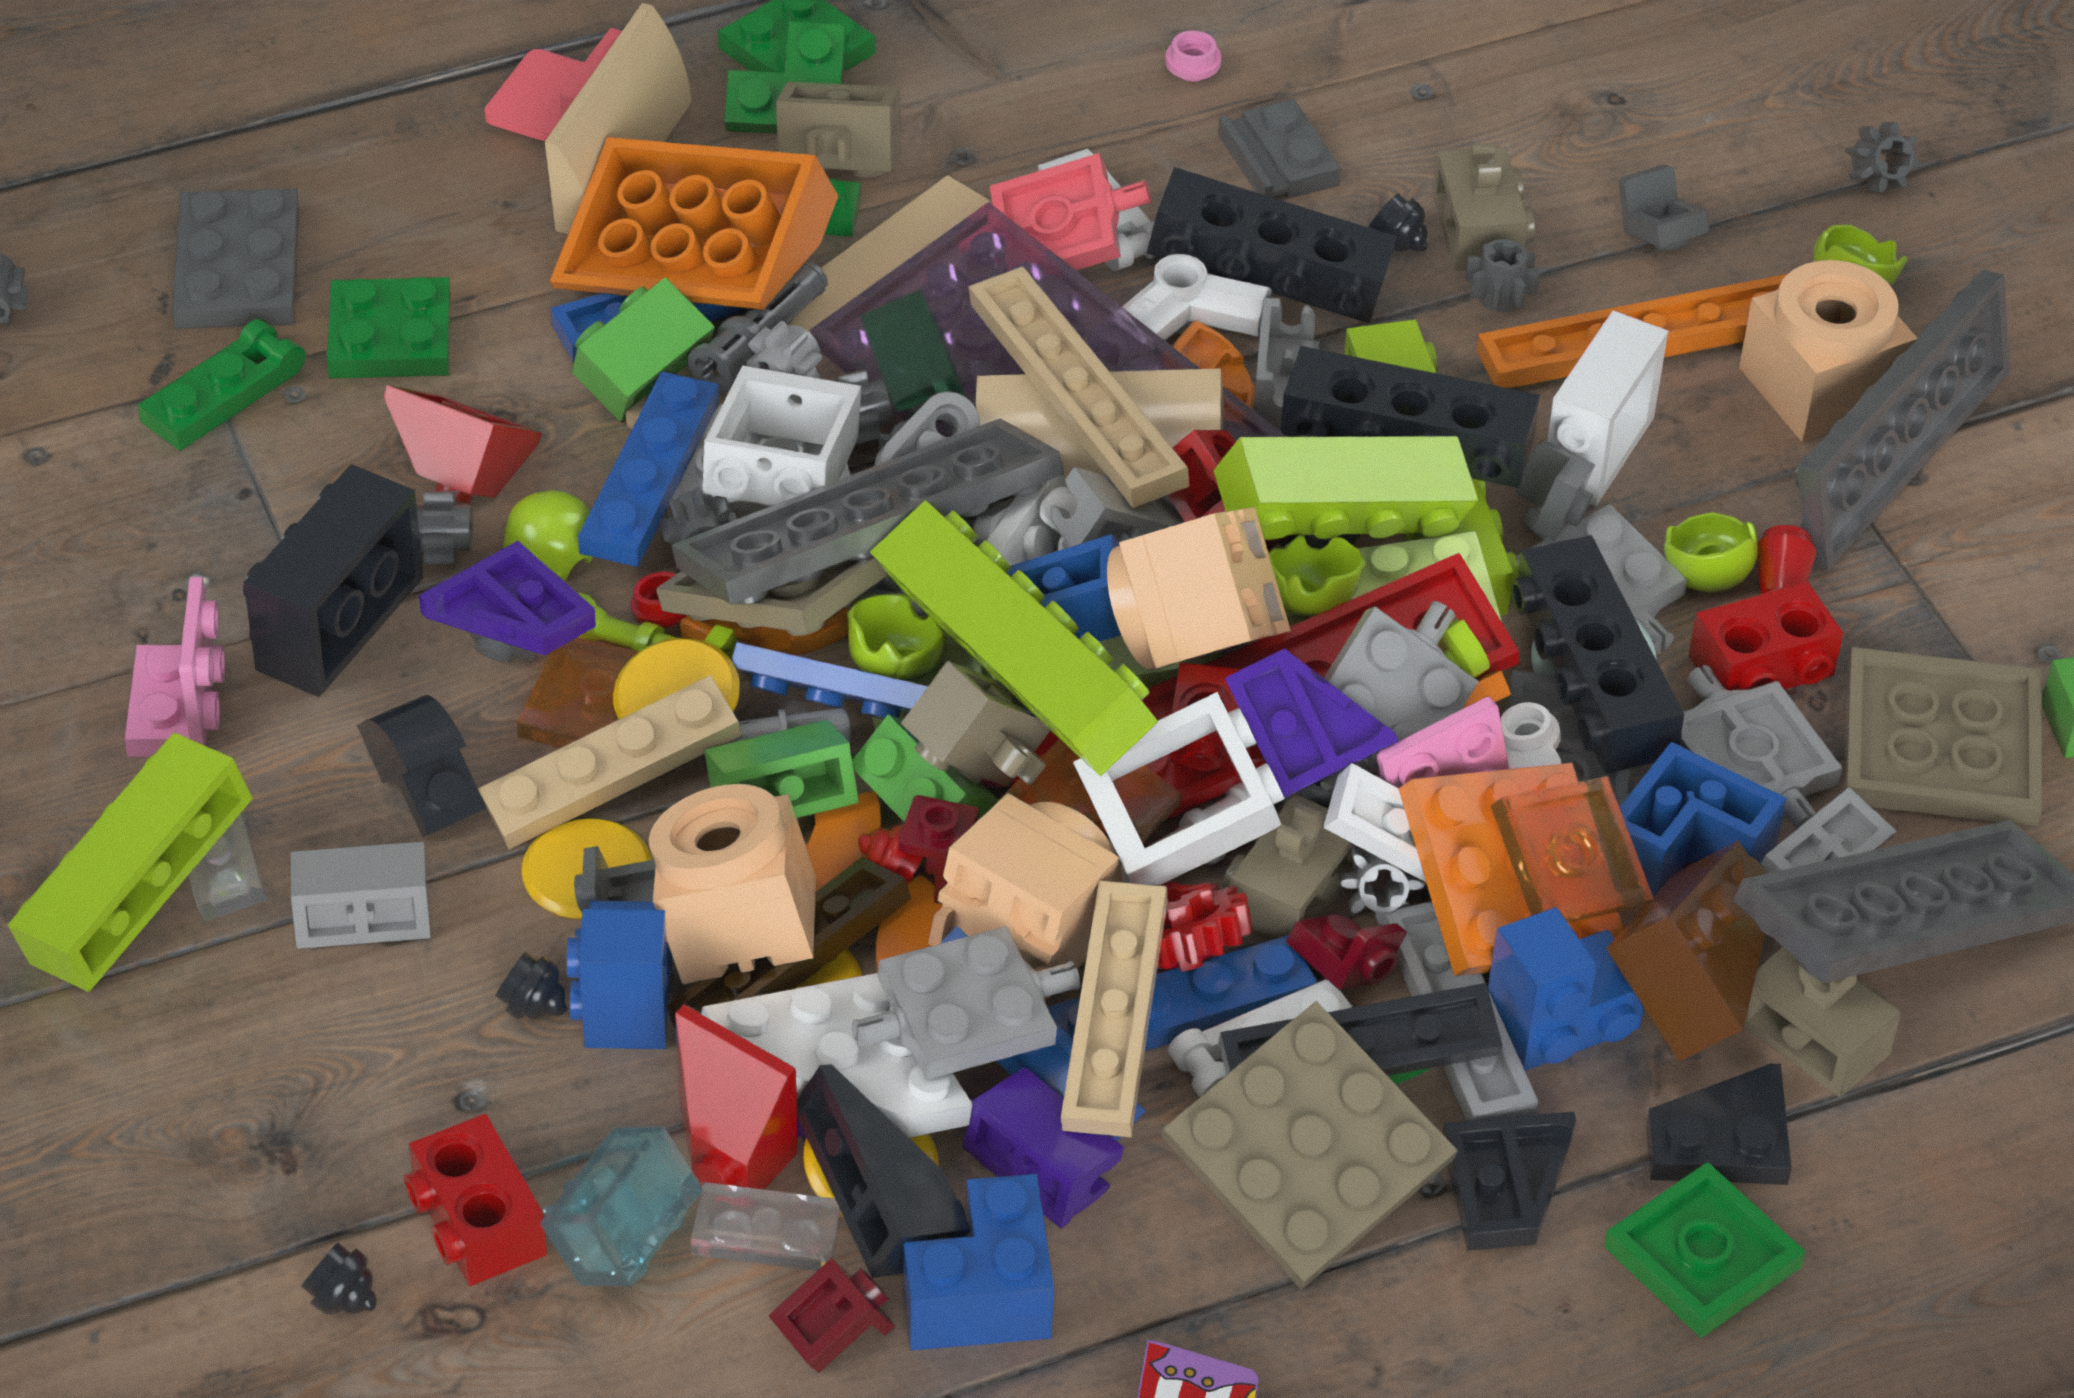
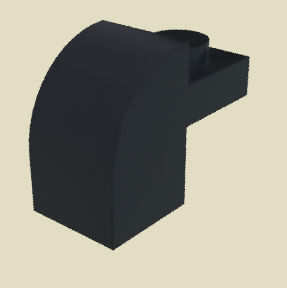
(423, 753)

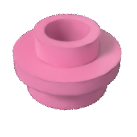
(1193, 56)

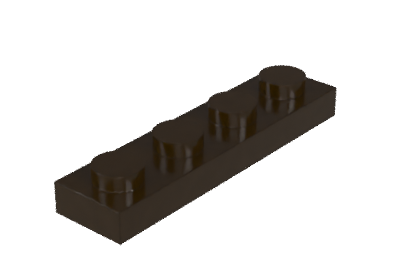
(843, 914)

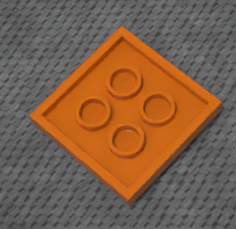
(1468, 861)

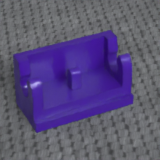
(1020, 1133)

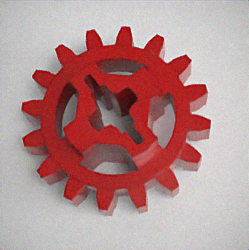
(1201, 923)

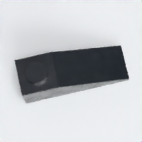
(876, 1174)

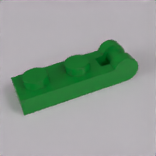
(222, 385)

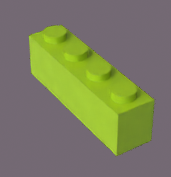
(1348, 485)
(130, 861)

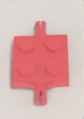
(1071, 209)

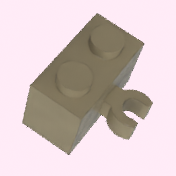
(841, 125)
(1480, 201)
(976, 728)
(1291, 870)
(1825, 1029)

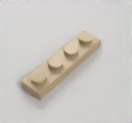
(609, 762)
(1114, 1009)

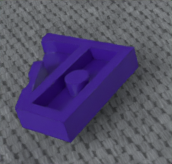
(511, 601)
(1304, 721)

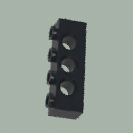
(1272, 244)
(1369, 398)
(1597, 653)

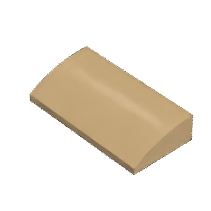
(631, 95)
(1169, 398)

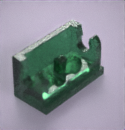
(911, 351)

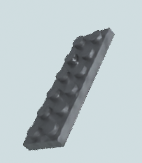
(1904, 418)
(857, 512)
(1911, 900)

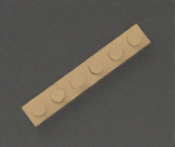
(1079, 387)

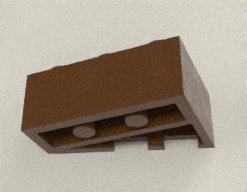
(1695, 952)

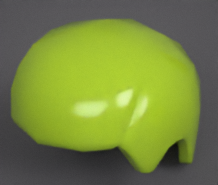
(1859, 247)
(549, 528)
(1712, 551)
(1316, 578)
(892, 639)

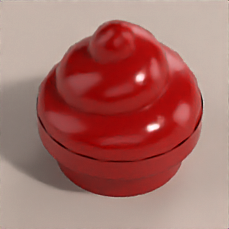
(883, 849)

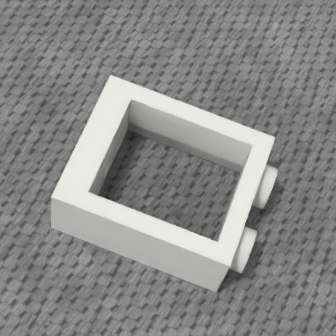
(1610, 397)
(763, 405)
(1208, 837)

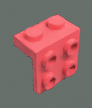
(543, 90)

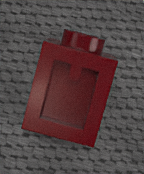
(930, 831)
(1345, 952)
(831, 1313)

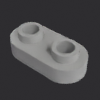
(921, 429)

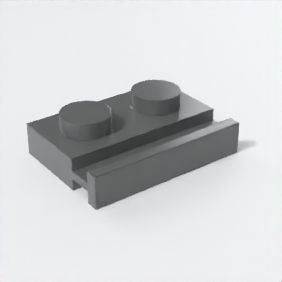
(1279, 150)

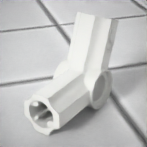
(1187, 293)

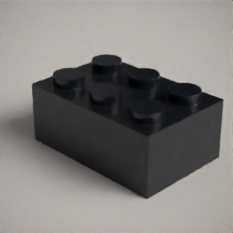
(333, 580)

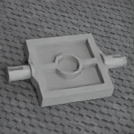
(1636, 565)
(1399, 675)
(1761, 739)
(966, 1003)

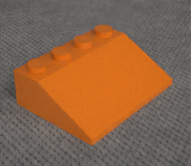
(703, 216)

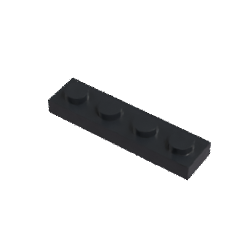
(1399, 1032)

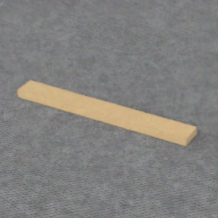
(877, 255)

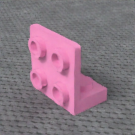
(176, 682)
(1455, 745)

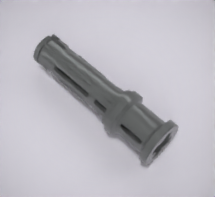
(730, 346)

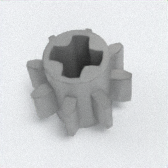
(785, 350)
(1365, 872)

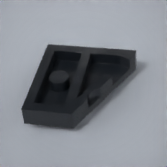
(1730, 1125)
(1507, 1175)

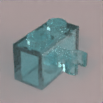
(621, 1207)

